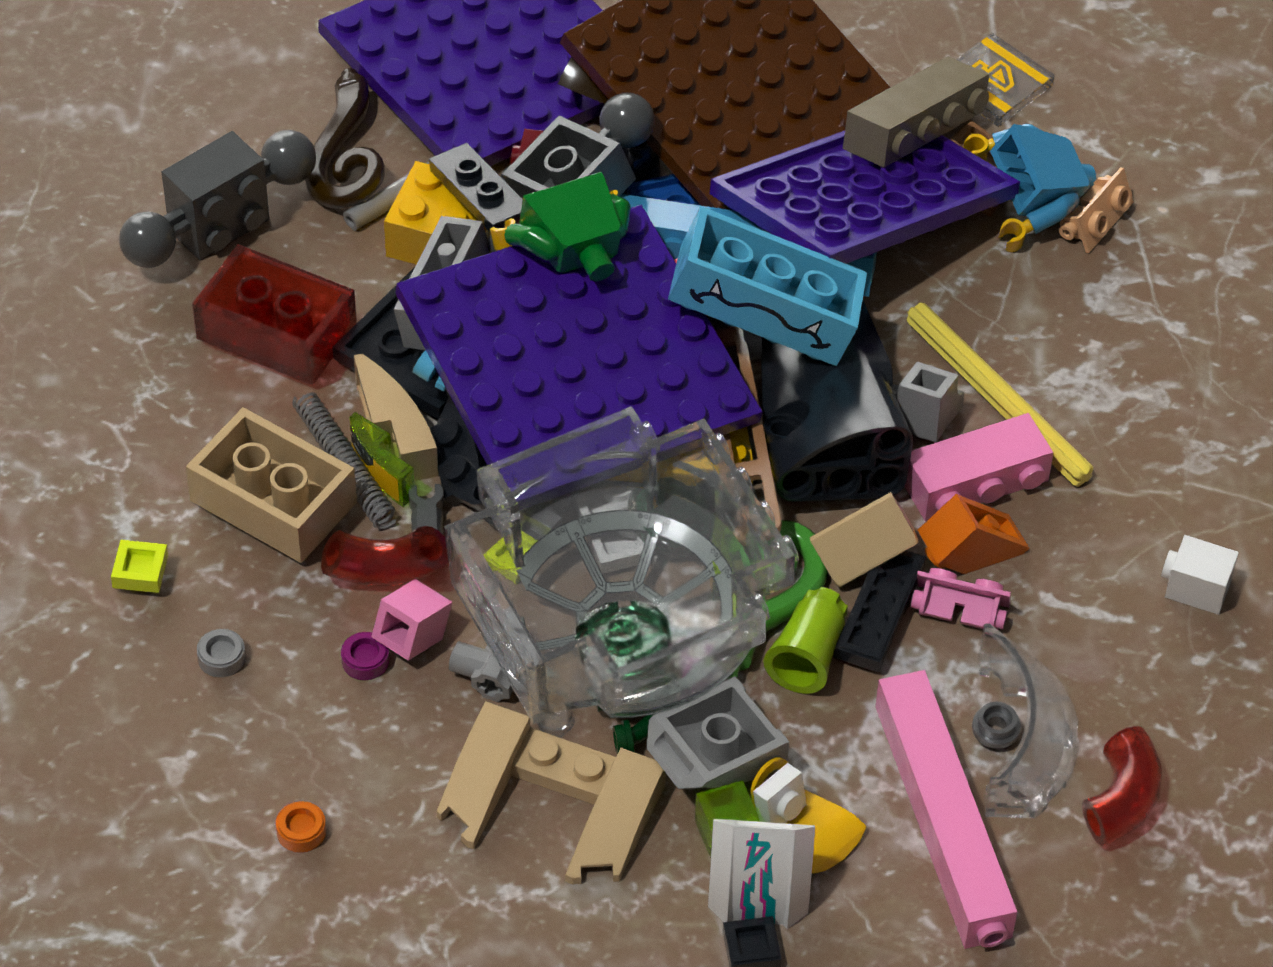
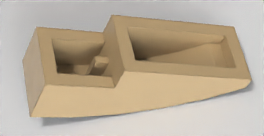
(395, 412)

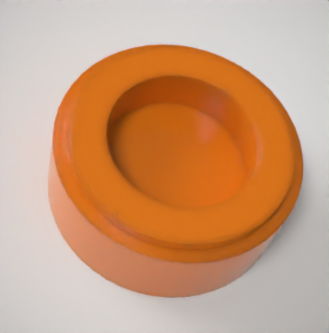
(301, 826)

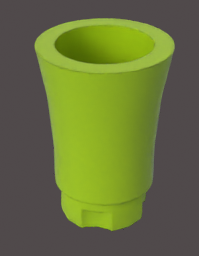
(806, 645)

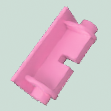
(944, 591)

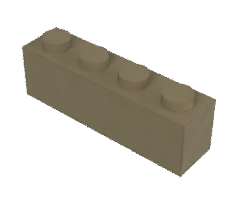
(915, 111)

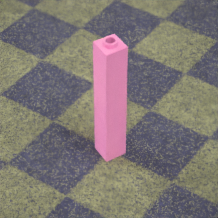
(946, 810)

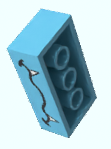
(768, 286)

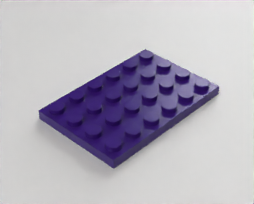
(856, 207)

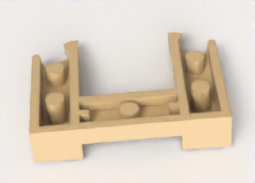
(506, 746)

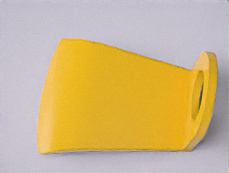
(835, 827)

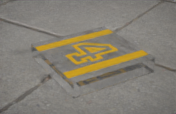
(1012, 77)

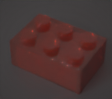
(274, 314)

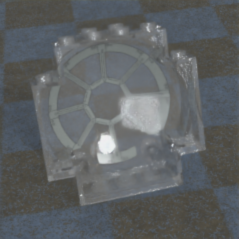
(619, 521)

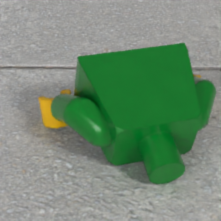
(570, 226)

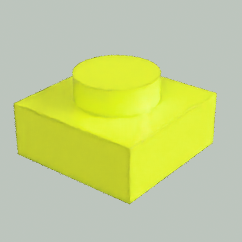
(139, 566)

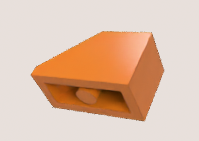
(970, 536)

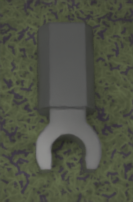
(426, 511)

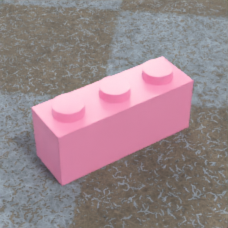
(979, 465)

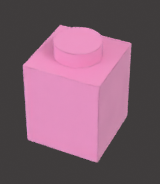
(411, 619)

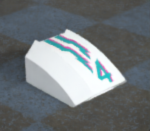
(761, 870)

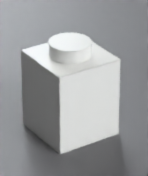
(1199, 574)

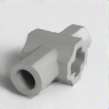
(483, 670)

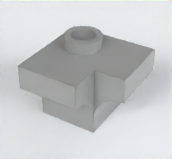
(929, 400)

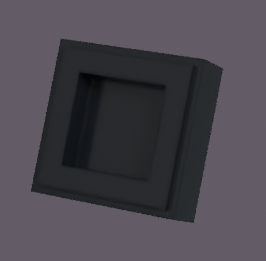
(752, 943)

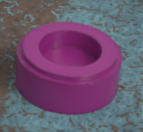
(364, 656)

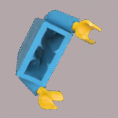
(1047, 173)

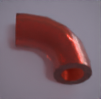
(385, 561)
(1133, 788)

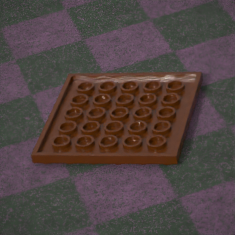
(725, 78)

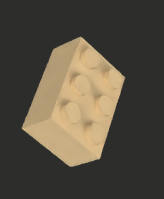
(271, 484)

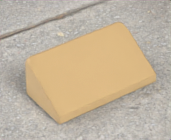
(864, 539)

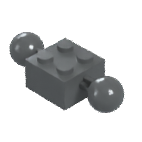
(573, 151)
(216, 196)

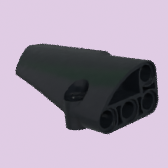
(834, 426)

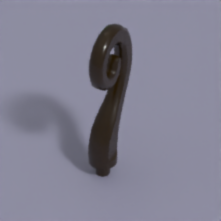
(350, 111)

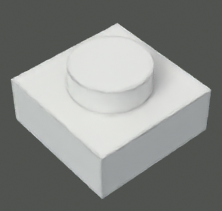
(780, 796)

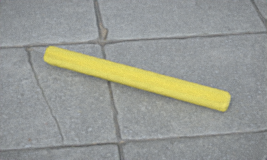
(995, 389)

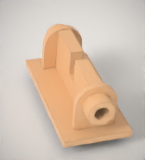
(1099, 210)

